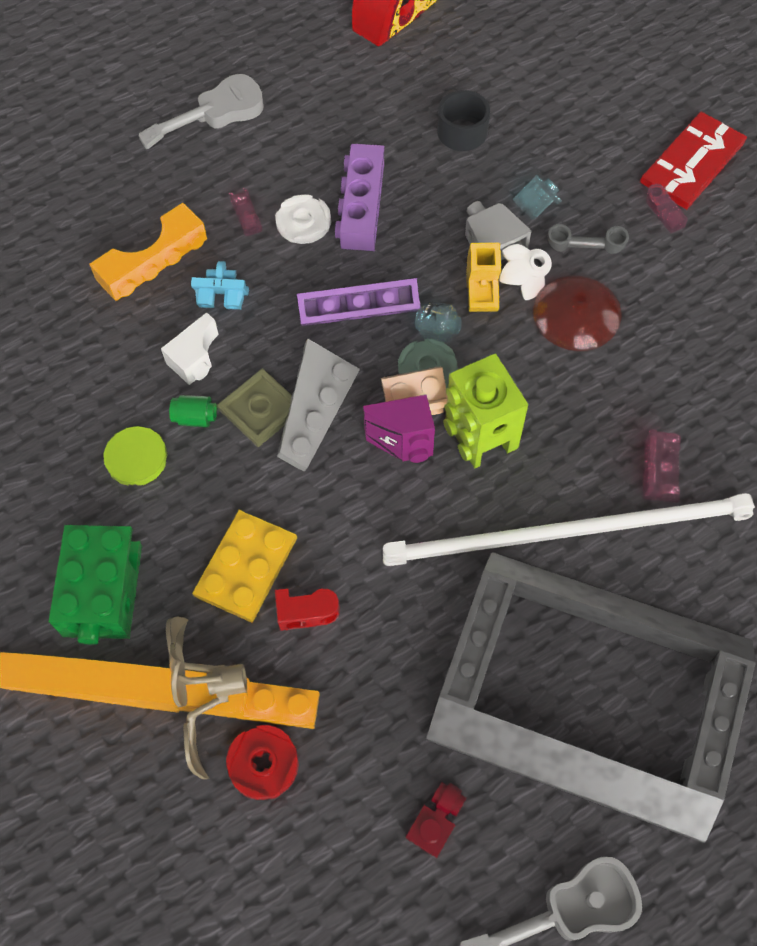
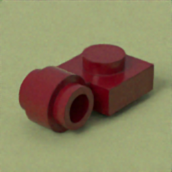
(431, 827)

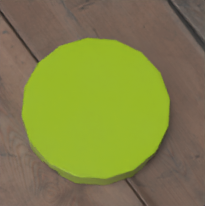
(135, 456)

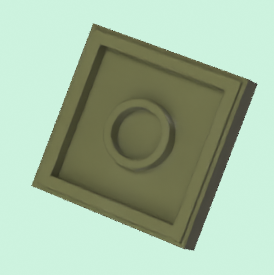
(257, 407)

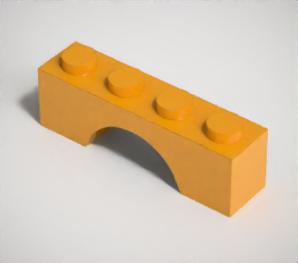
(124, 271)

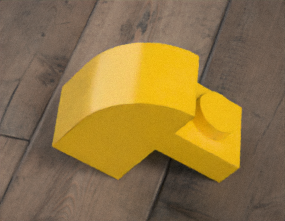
(483, 276)

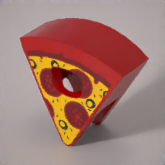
(384, 18)

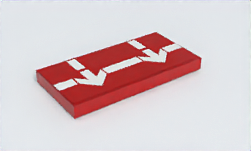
(694, 159)

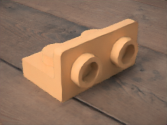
(418, 383)

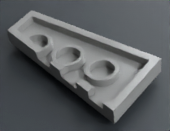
(317, 396)

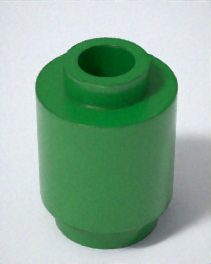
(193, 410)

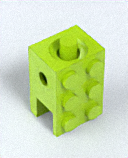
(484, 409)

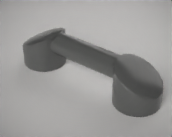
(560, 239)

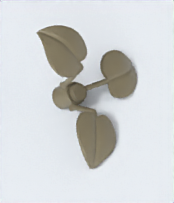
(221, 681)

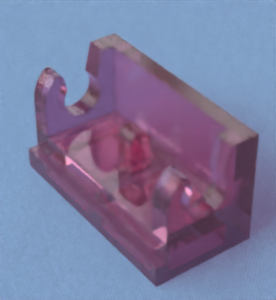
(661, 466)

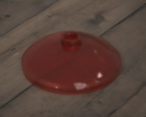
(577, 324)

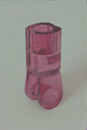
(665, 208)
(246, 213)

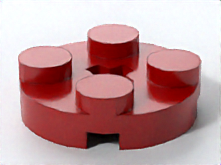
(271, 781)

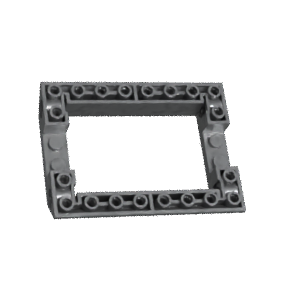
(705, 775)

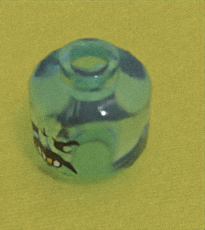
(438, 321)

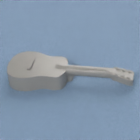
(231, 101)
(595, 900)

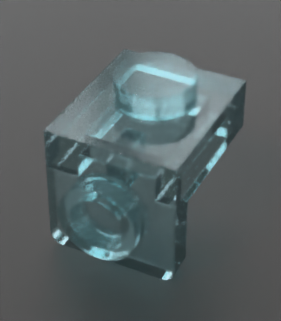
(537, 196)

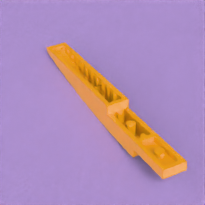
(151, 688)

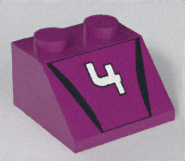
(401, 428)

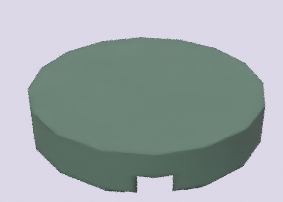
(412, 358)

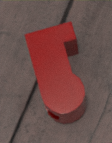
(306, 610)

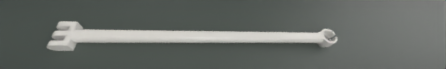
(738, 506)

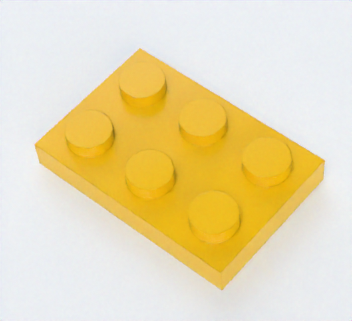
(245, 566)

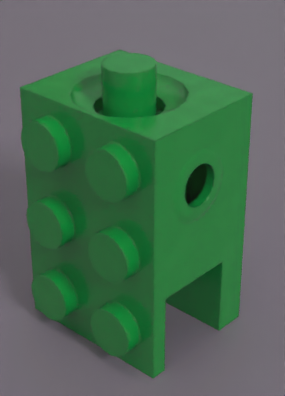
(95, 583)

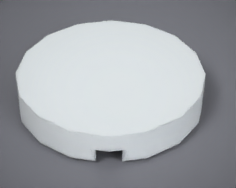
(304, 227)

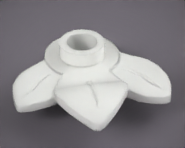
(523, 271)

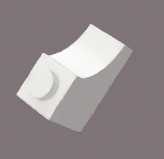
(189, 350)

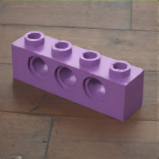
(361, 198)
(358, 302)

